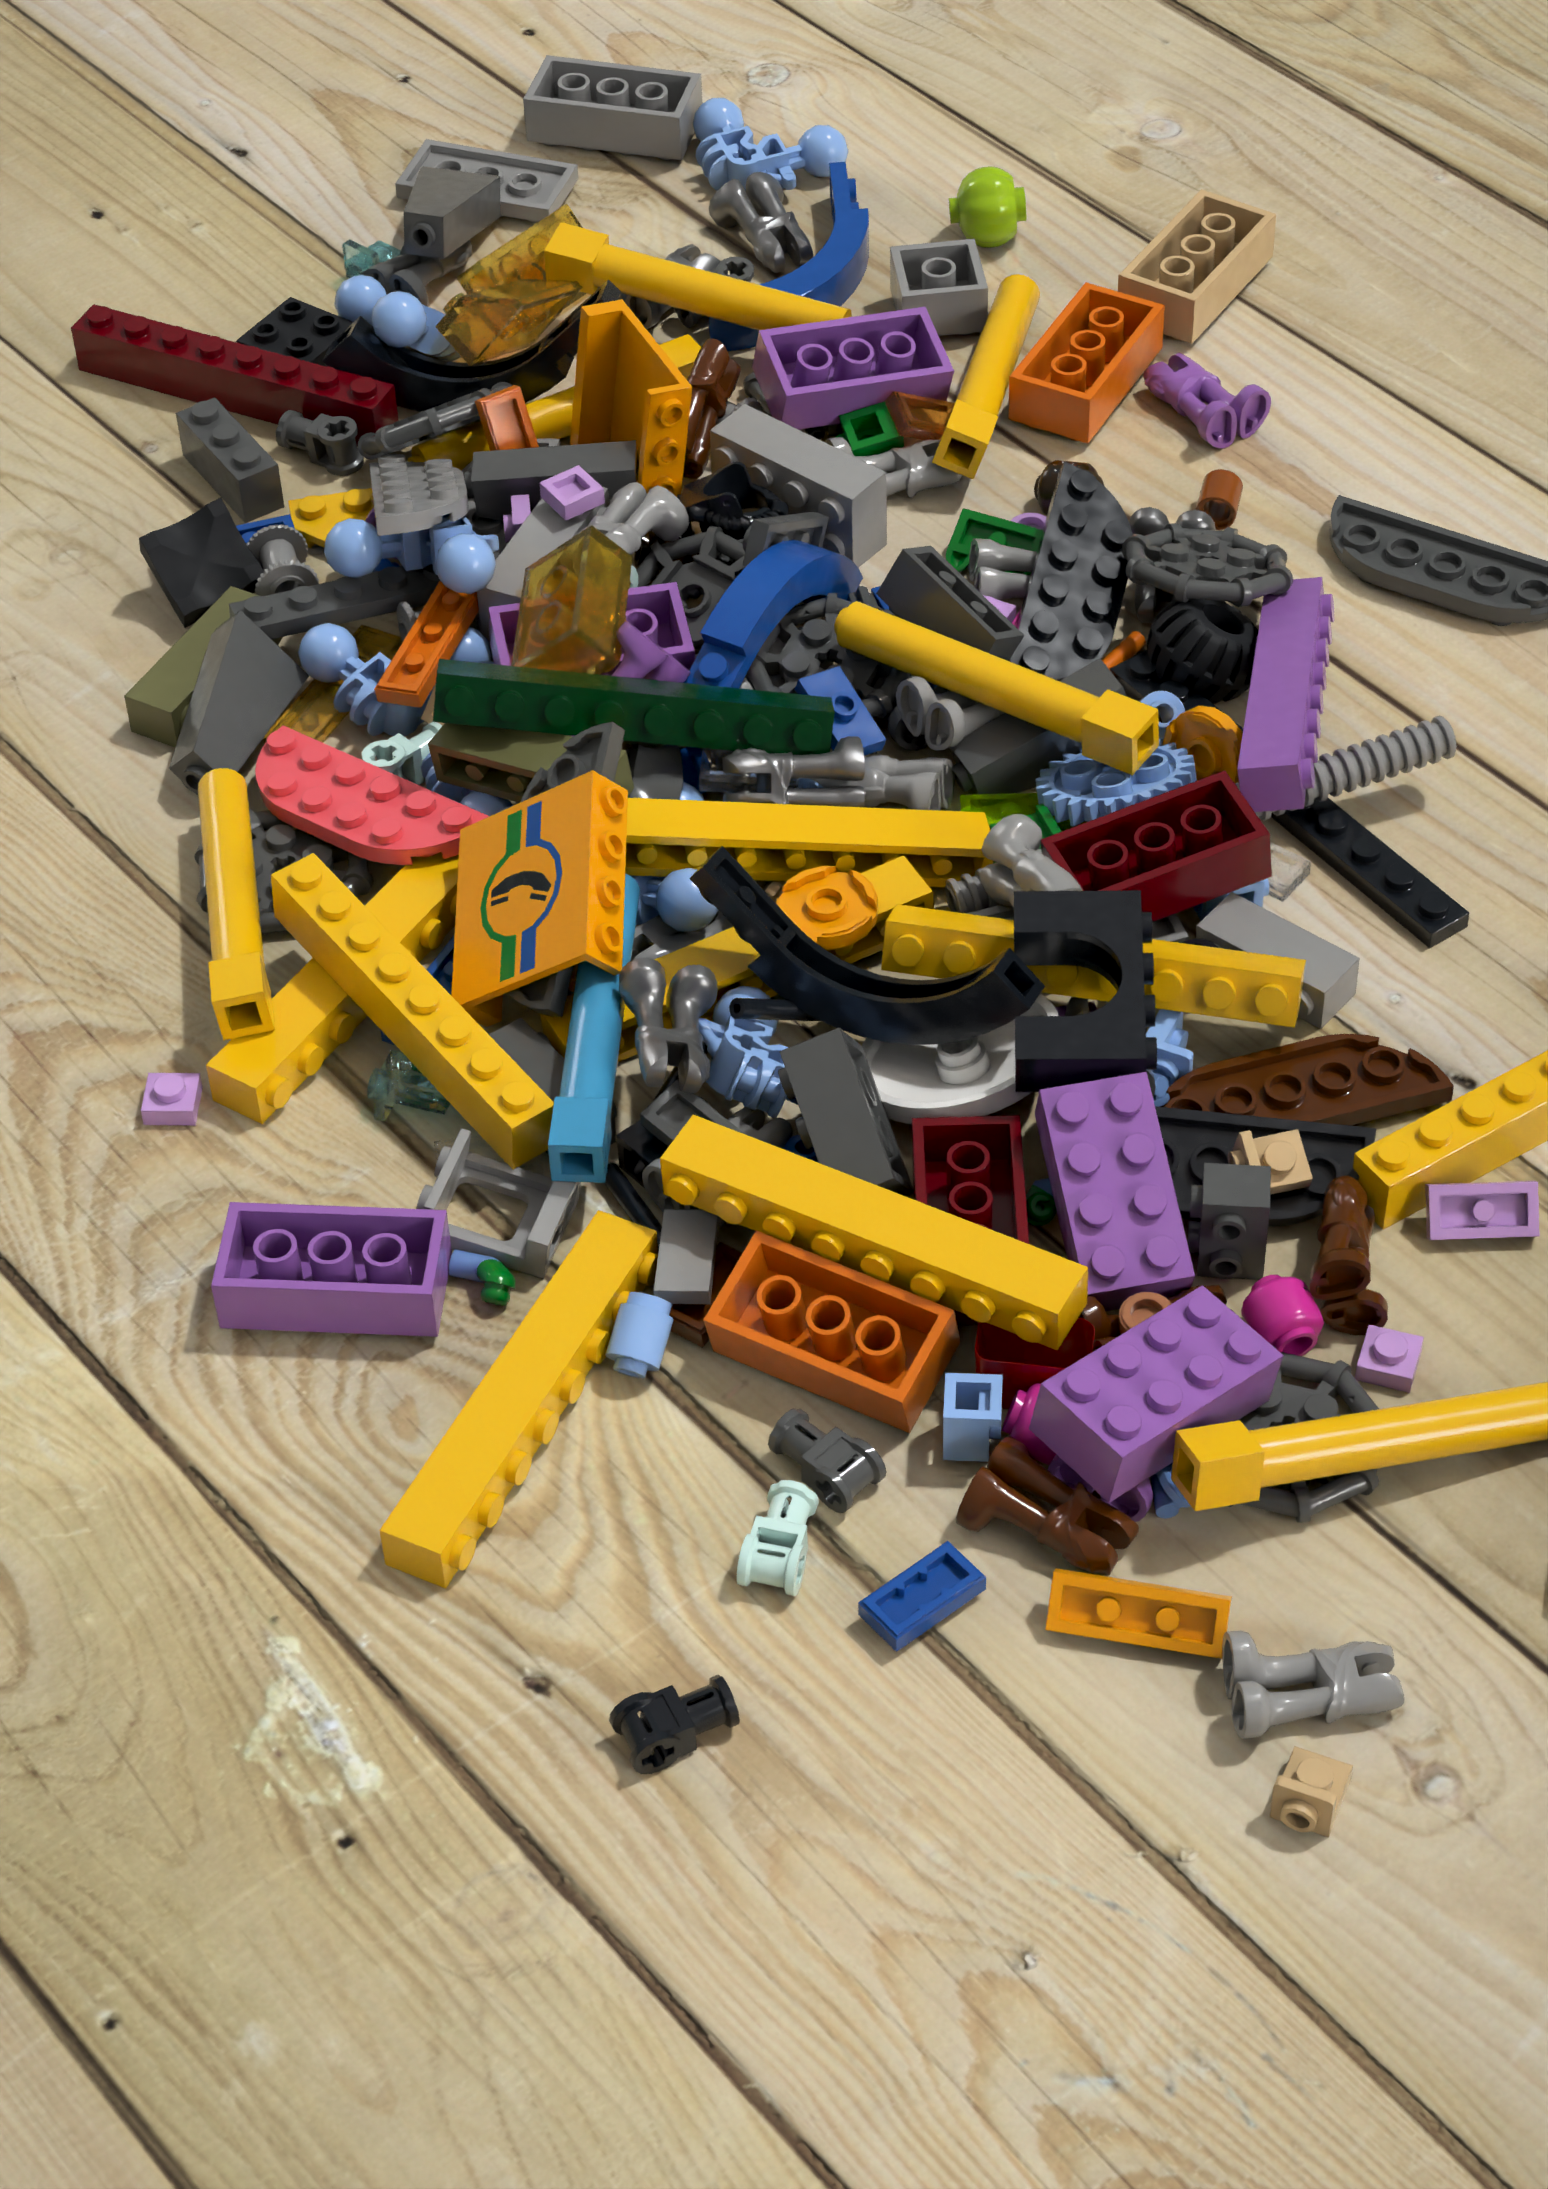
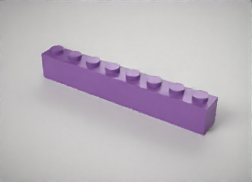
(1286, 697)

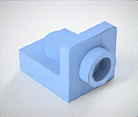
(1172, 1055)

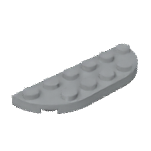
(415, 493)

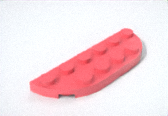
(356, 802)

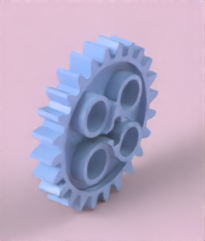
(1089, 789)

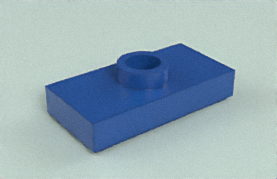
(850, 714)
(922, 1596)

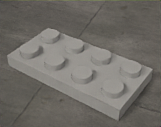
(528, 185)

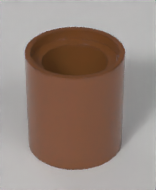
(1220, 497)

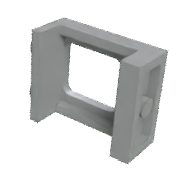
(543, 1221)

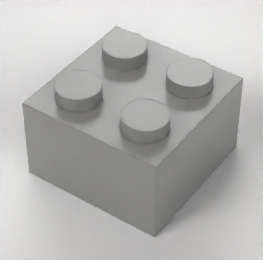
(943, 279)

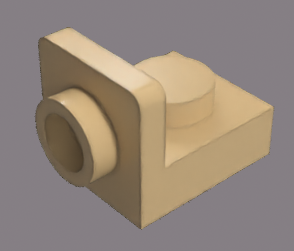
(1281, 1152)
(1310, 1792)

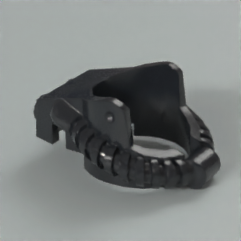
(722, 496)

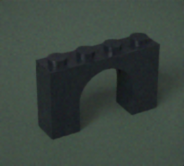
(1106, 936)

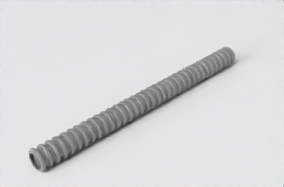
(1331, 773)

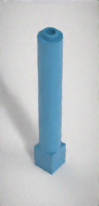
(582, 1112)

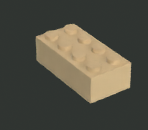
(1201, 261)

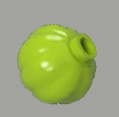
(988, 207)

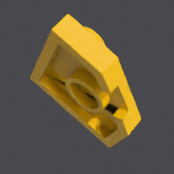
(318, 514)

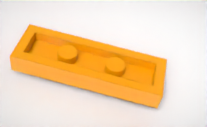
(1138, 1613)

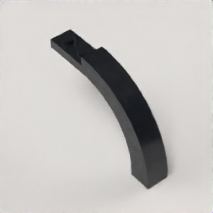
(429, 382)
(856, 998)

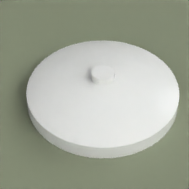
(951, 1077)

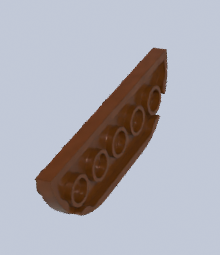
(1316, 1080)

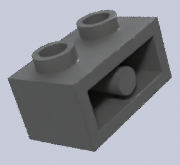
(1232, 1221)

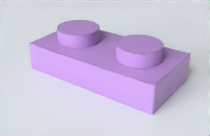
(1482, 1210)

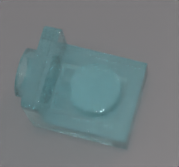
(359, 258)
(402, 1084)

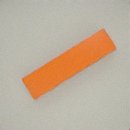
(431, 638)

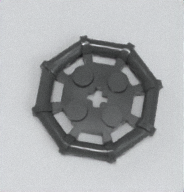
(424, 424)
(1207, 564)
(697, 578)
(818, 644)
(280, 848)
(1300, 1404)

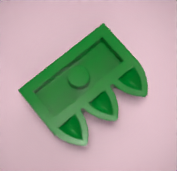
(984, 526)

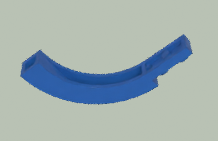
(828, 275)
(758, 602)

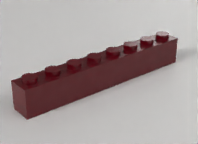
(236, 374)

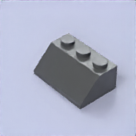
(843, 1110)

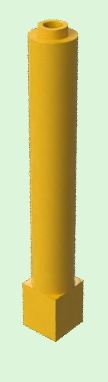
(590, 260)
(988, 377)
(549, 415)
(1108, 726)
(237, 966)
(1230, 1464)

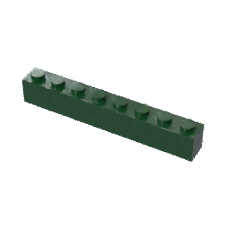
(643, 707)

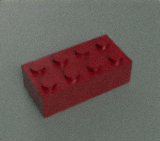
(1170, 847)
(972, 1172)

